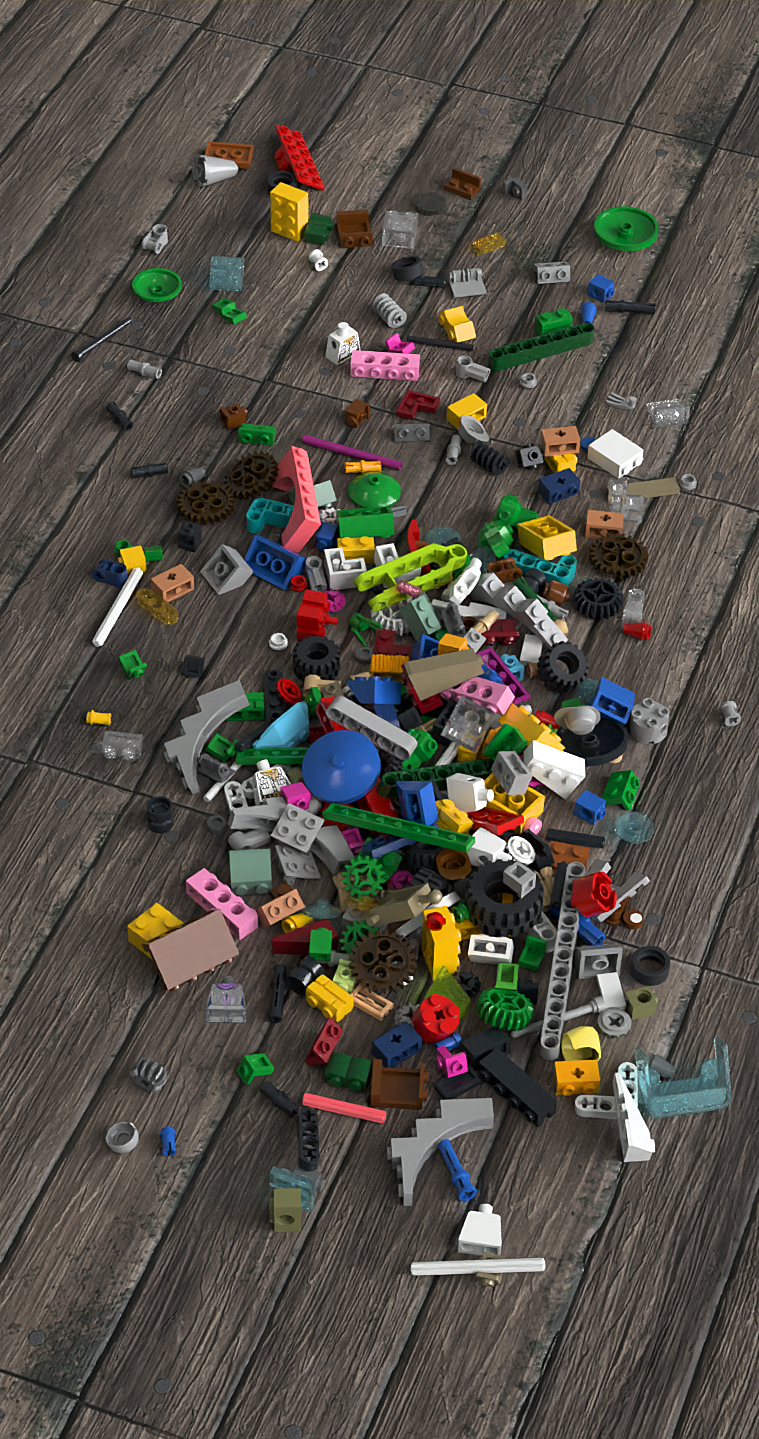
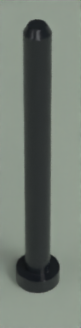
(78, 355)

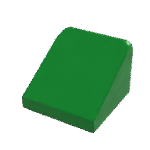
(153, 553)

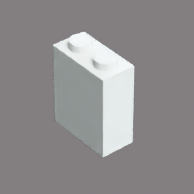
(615, 453)

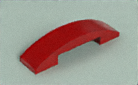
(413, 535)

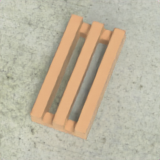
(368, 1005)

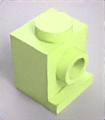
(343, 976)

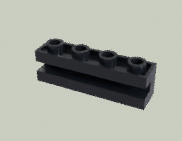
(517, 1087)

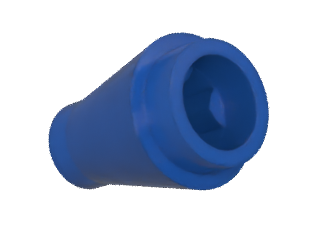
(588, 312)

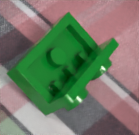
(506, 739)
(621, 789)

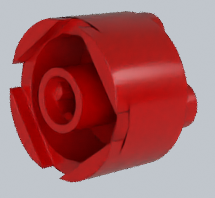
(593, 894)
(435, 1018)

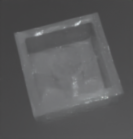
(400, 229)
(468, 724)

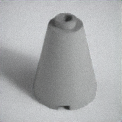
(212, 169)

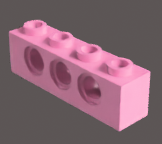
(385, 365)
(483, 692)
(211, 894)

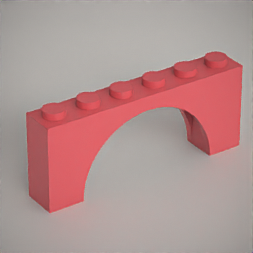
(305, 519)

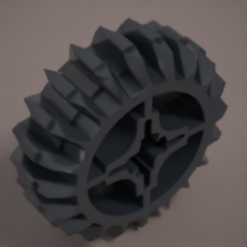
(598, 598)

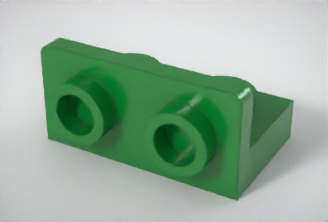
(256, 434)

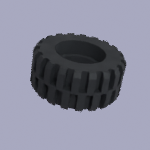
(498, 917)

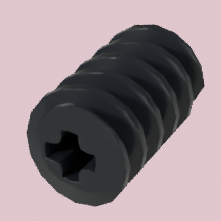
(488, 458)

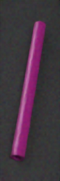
(351, 452)

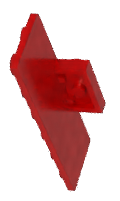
(295, 156)

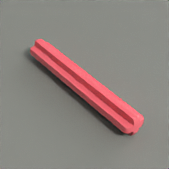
(344, 1108)

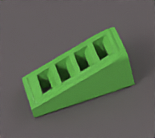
(507, 976)

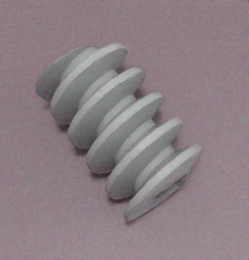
(389, 311)

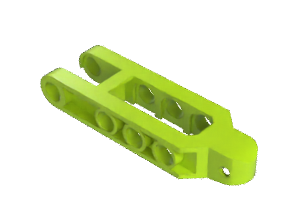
(445, 557)

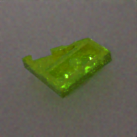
(448, 987)

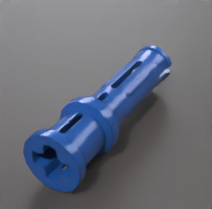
(460, 1177)

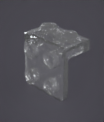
(121, 745)

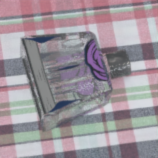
(226, 1002)

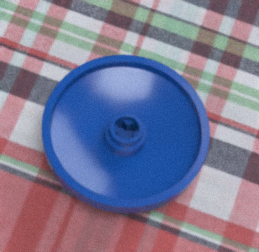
(341, 767)

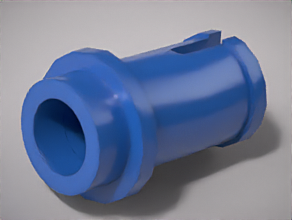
(450, 1042)
(168, 1140)

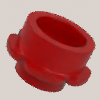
(298, 583)
(435, 921)

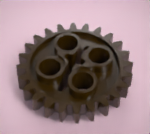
(251, 475)
(205, 502)
(631, 554)
(394, 974)

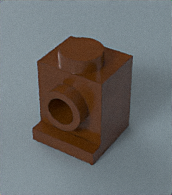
(357, 413)
(233, 416)

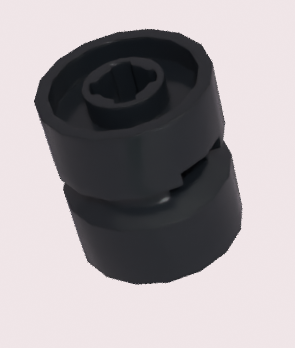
(535, 579)
(160, 814)
(303, 975)

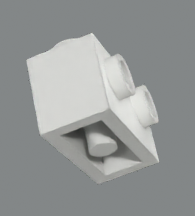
(490, 949)

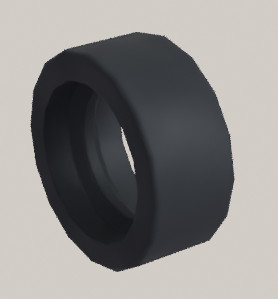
(280, 176)
(407, 268)
(652, 953)

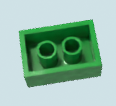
(365, 522)

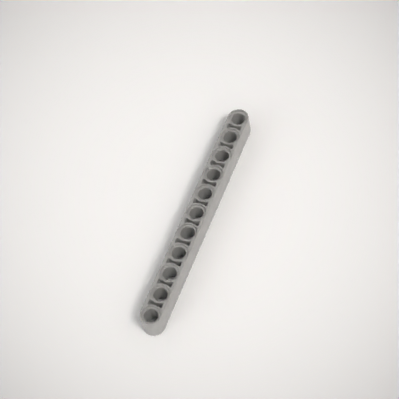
(567, 932)

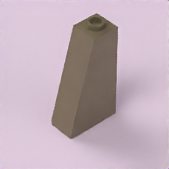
(443, 671)

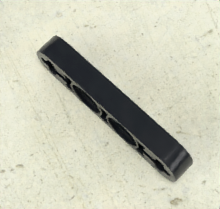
(308, 1139)

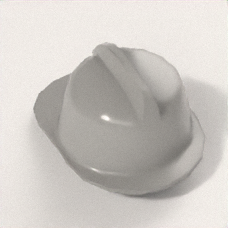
(472, 430)
(578, 719)

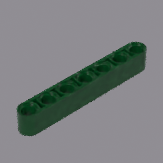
(541, 347)
(477, 768)

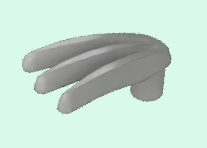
(620, 402)

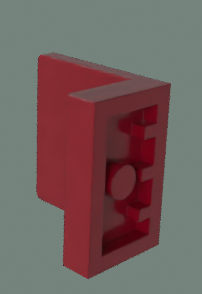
(501, 631)
(425, 705)

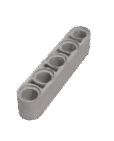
(373, 727)

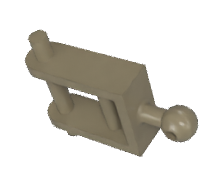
(404, 904)

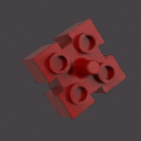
(313, 615)

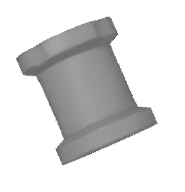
(729, 710)

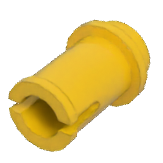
(98, 718)

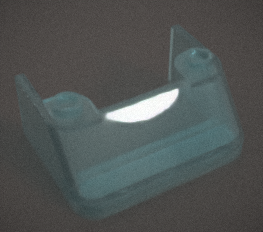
(690, 1095)

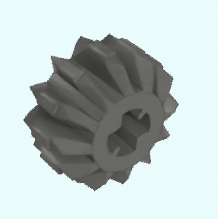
(148, 1074)

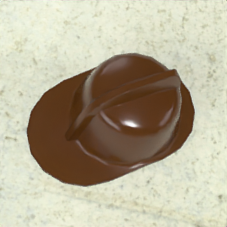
(453, 864)

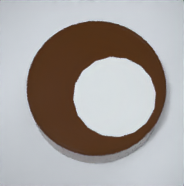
(633, 919)

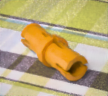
(362, 466)

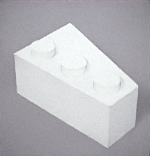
(554, 768)

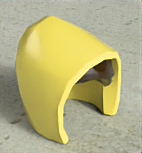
(581, 1044)

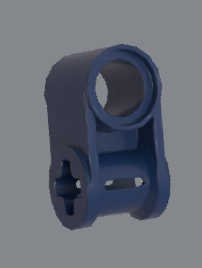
(112, 572)

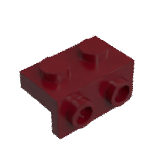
(324, 1043)

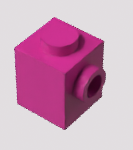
(296, 795)

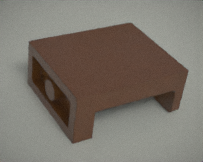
(354, 228)
(398, 1087)

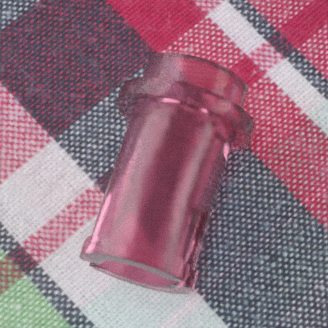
(409, 589)

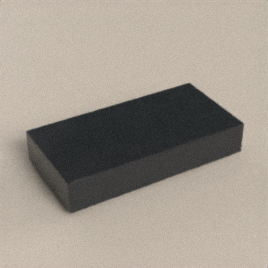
(457, 1085)

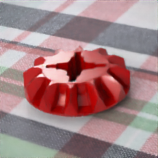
(293, 694)

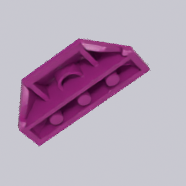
(494, 662)

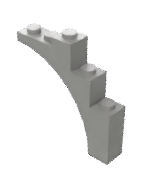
(511, 600)
(212, 711)
(327, 845)
(451, 1121)

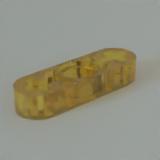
(153, 599)

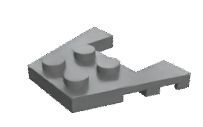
(627, 889)

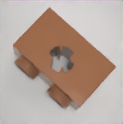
(560, 441)
(603, 523)
(173, 583)
(279, 908)

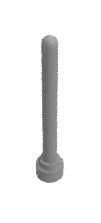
(597, 1006)

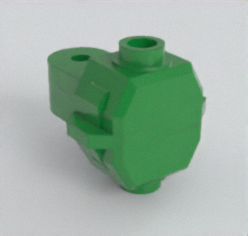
(512, 512)
(497, 536)
(424, 750)

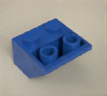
(376, 691)
(612, 701)
(417, 801)

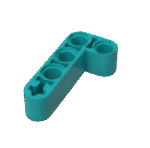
(268, 512)
(561, 572)

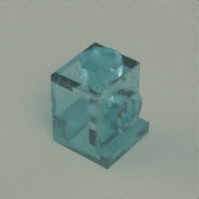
(586, 690)

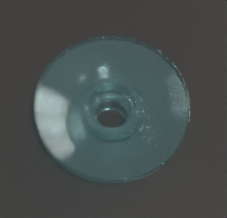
(441, 535)
(486, 556)
(634, 827)
(322, 910)

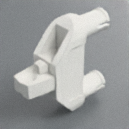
(464, 584)

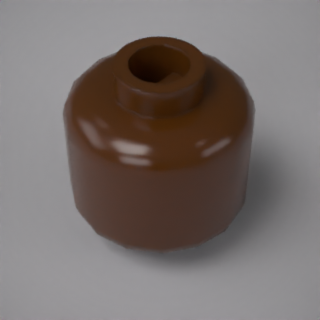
(556, 592)

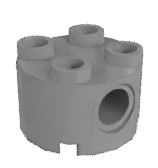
(649, 721)

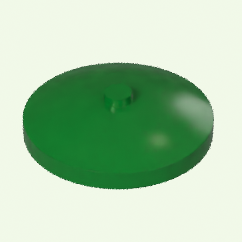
(626, 228)

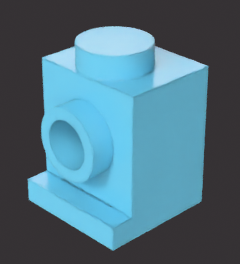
(513, 665)

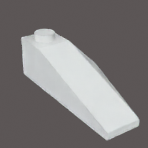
(633, 1130)

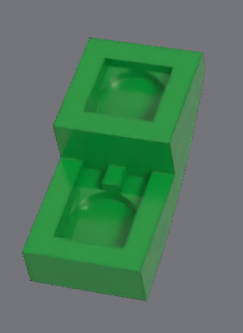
(227, 310)

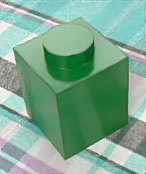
(321, 944)

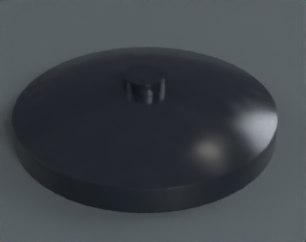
(600, 746)

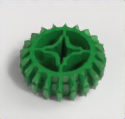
(505, 1008)

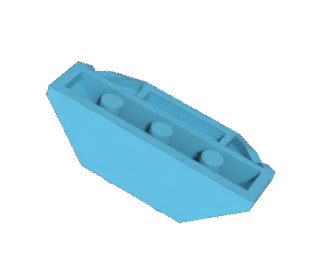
(287, 730)

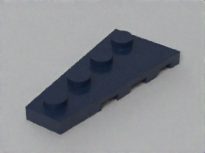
(391, 843)

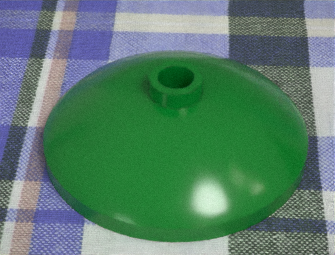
(157, 285)
(374, 490)

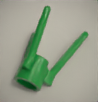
(361, 623)

